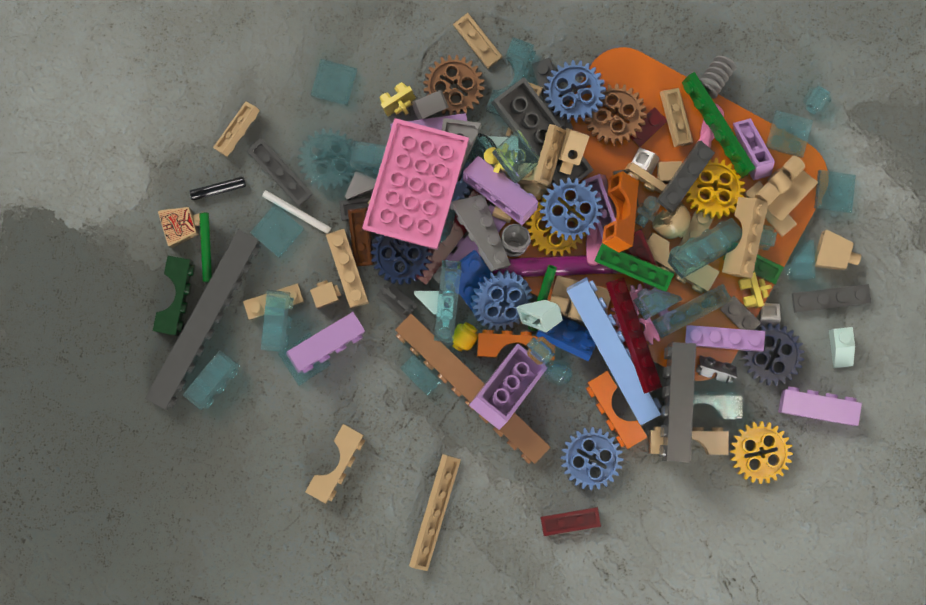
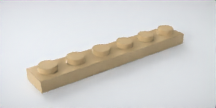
(434, 512)

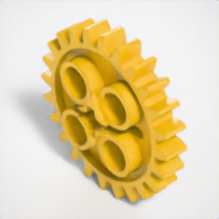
(713, 204)
(545, 242)
(764, 469)

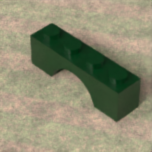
(170, 320)

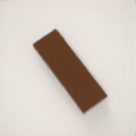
(360, 238)

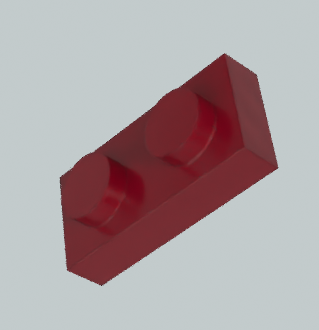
(653, 123)

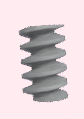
(717, 75)

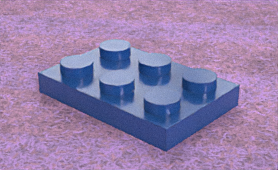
(472, 272)
(571, 338)

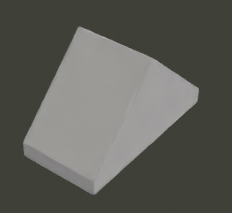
(429, 104)
(360, 186)

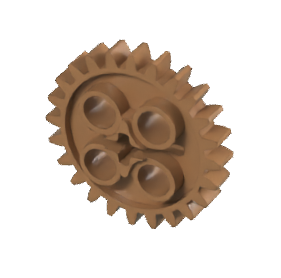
(464, 72)
(626, 100)

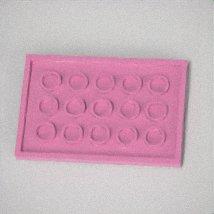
(415, 183)

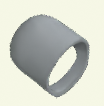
(518, 234)

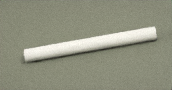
(297, 212)

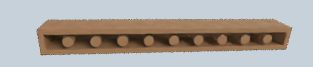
(467, 384)

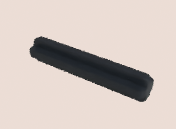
(217, 188)

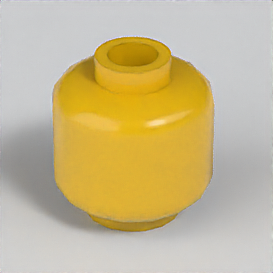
(464, 337)

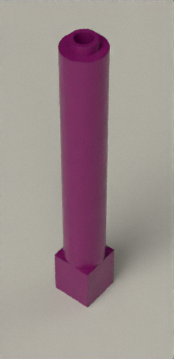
(565, 266)

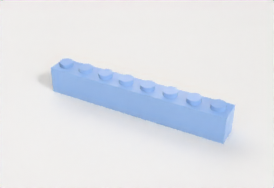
(613, 349)

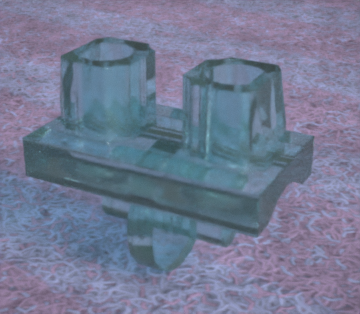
(647, 211)

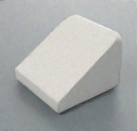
(646, 160)
(770, 314)

